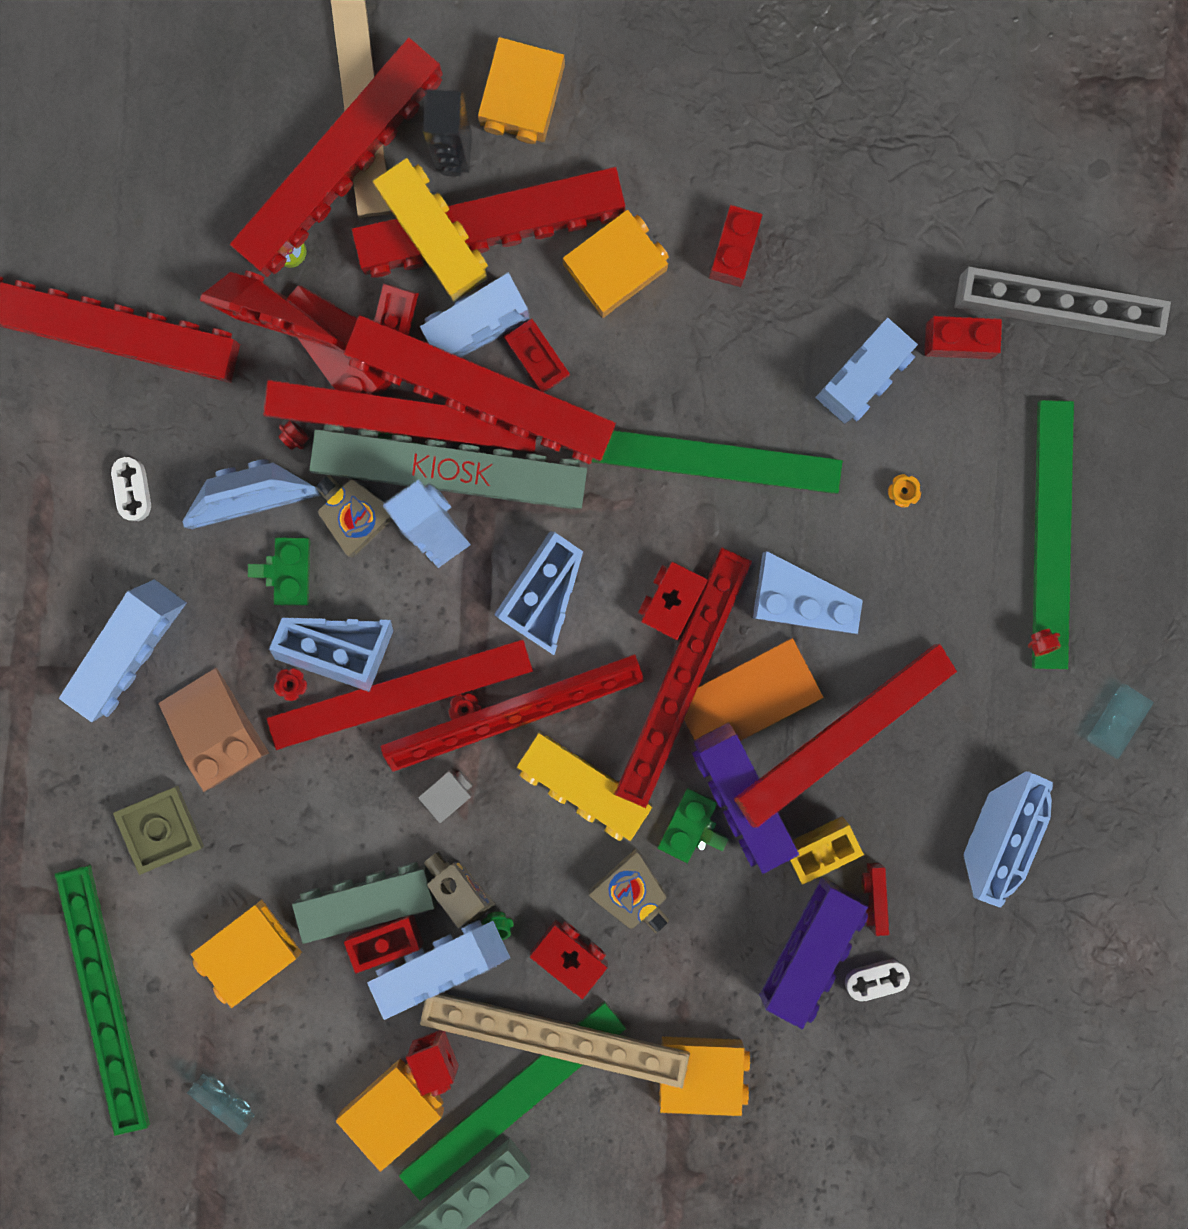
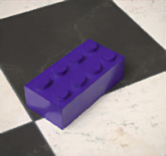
(732, 772)
(813, 953)

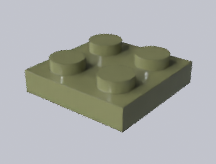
(158, 830)

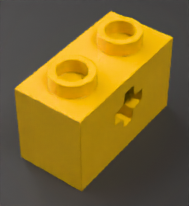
(825, 850)

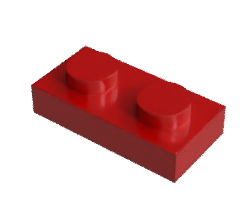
(396, 308)
(537, 356)
(875, 885)

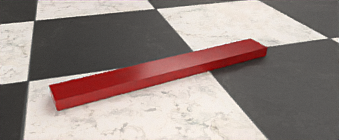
(387, 416)
(682, 678)
(399, 694)
(512, 713)
(844, 736)

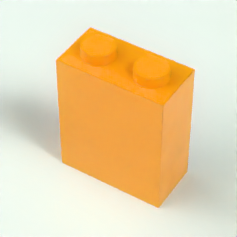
(521, 91)
(616, 262)
(245, 954)
(711, 1080)
(389, 1115)

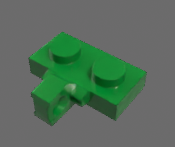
(287, 571)
(691, 827)

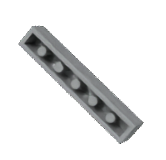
(1062, 304)

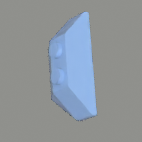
(246, 492)
(1007, 837)

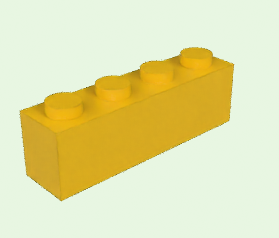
(430, 228)
(582, 785)

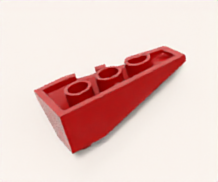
(258, 304)
(330, 360)

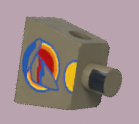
(352, 514)
(632, 893)
(469, 898)

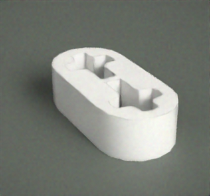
(123, 490)
(874, 972)

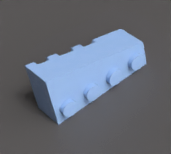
(425, 521)
(121, 649)
(439, 969)

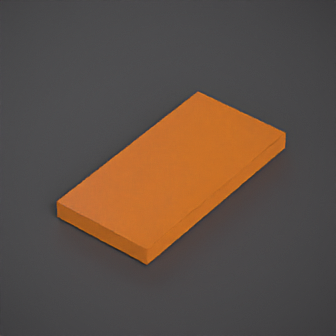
(754, 693)

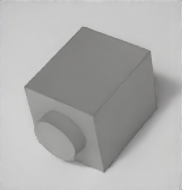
(447, 794)

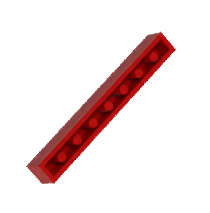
(338, 158)
(501, 219)
(118, 331)
(478, 389)

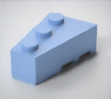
(477, 318)
(868, 372)
(542, 592)
(801, 599)
(335, 649)

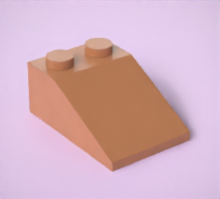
(212, 730)

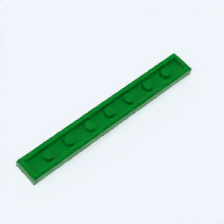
(723, 462)
(1053, 527)
(102, 1000)
(498, 1112)

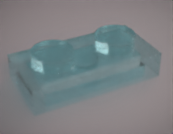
(1120, 721)
(230, 1110)

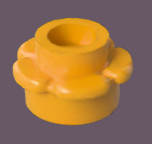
(903, 481)

